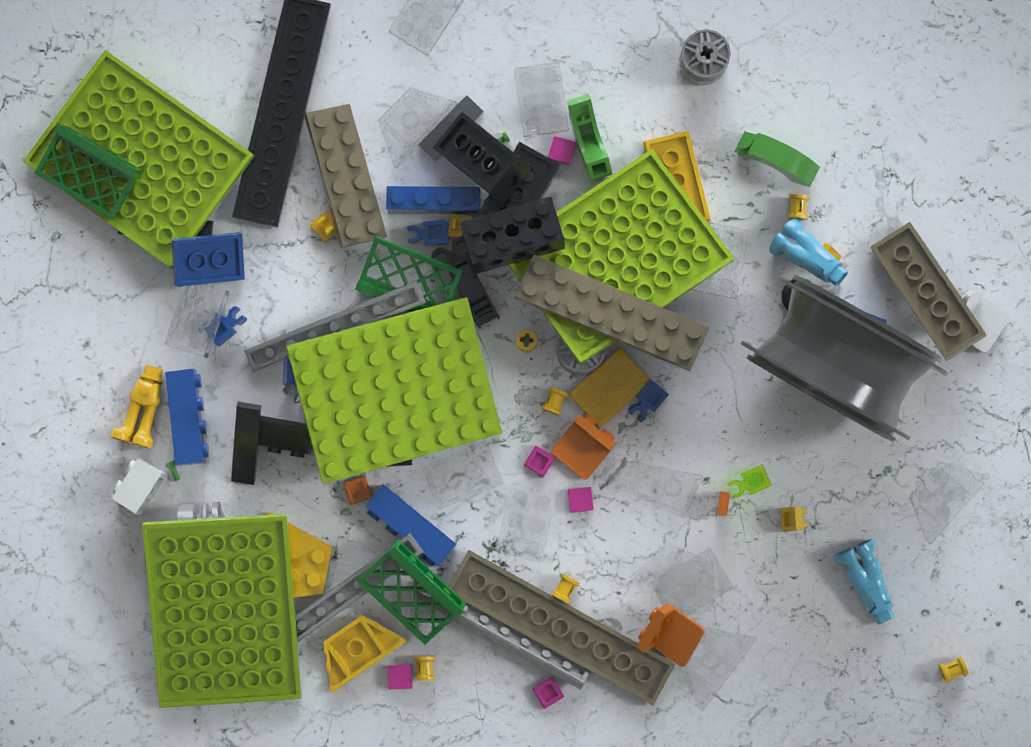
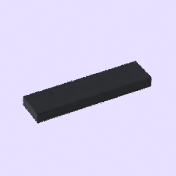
(246, 443)

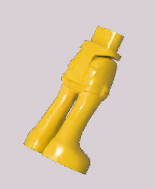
(146, 394)

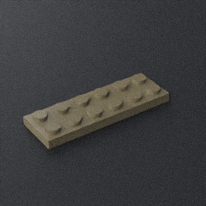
(345, 175)
(928, 291)

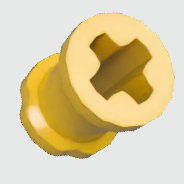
(798, 207)
(532, 337)
(554, 401)
(565, 588)
(424, 667)
(953, 670)

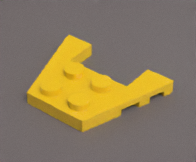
(308, 561)

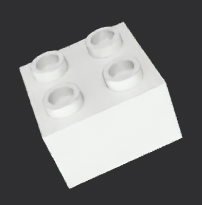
(138, 486)

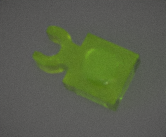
(753, 481)

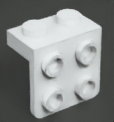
(988, 315)

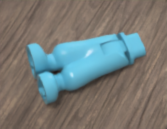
(807, 253)
(867, 579)

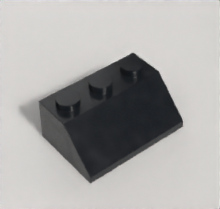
(284, 435)

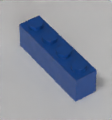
(432, 200)
(185, 417)
(405, 520)

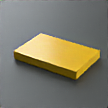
(609, 388)

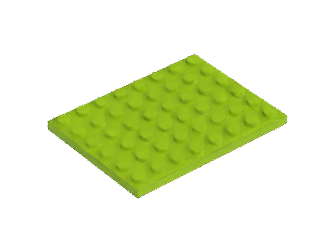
(182, 155)
(636, 237)
(393, 390)
(222, 610)

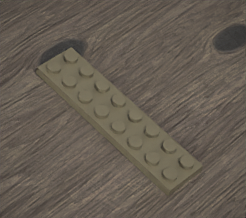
(612, 312)

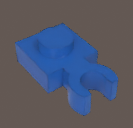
(432, 232)
(226, 326)
(649, 397)

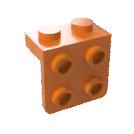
(583, 446)
(671, 634)

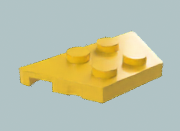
(357, 649)

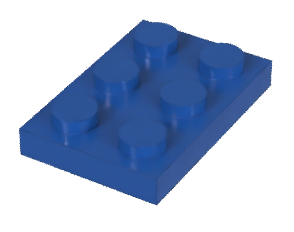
(208, 259)

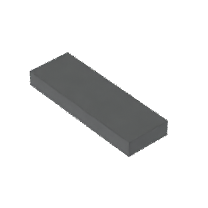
(466, 106)

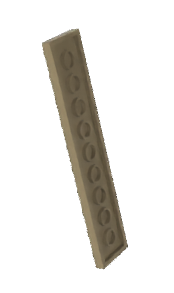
(561, 627)

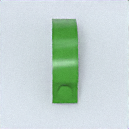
(588, 137)
(779, 156)

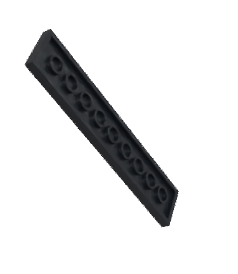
(281, 111)

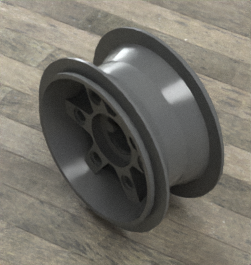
(844, 357)

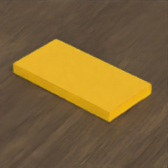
(679, 158)

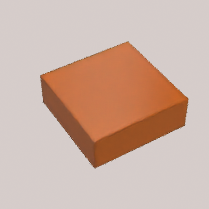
(357, 490)
(722, 504)

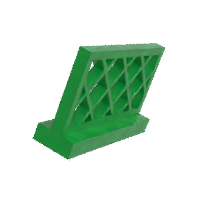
(92, 151)
(376, 287)
(429, 583)

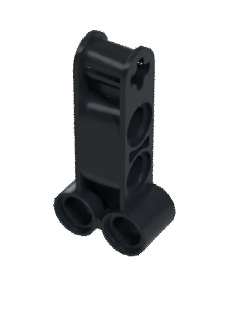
(469, 284)

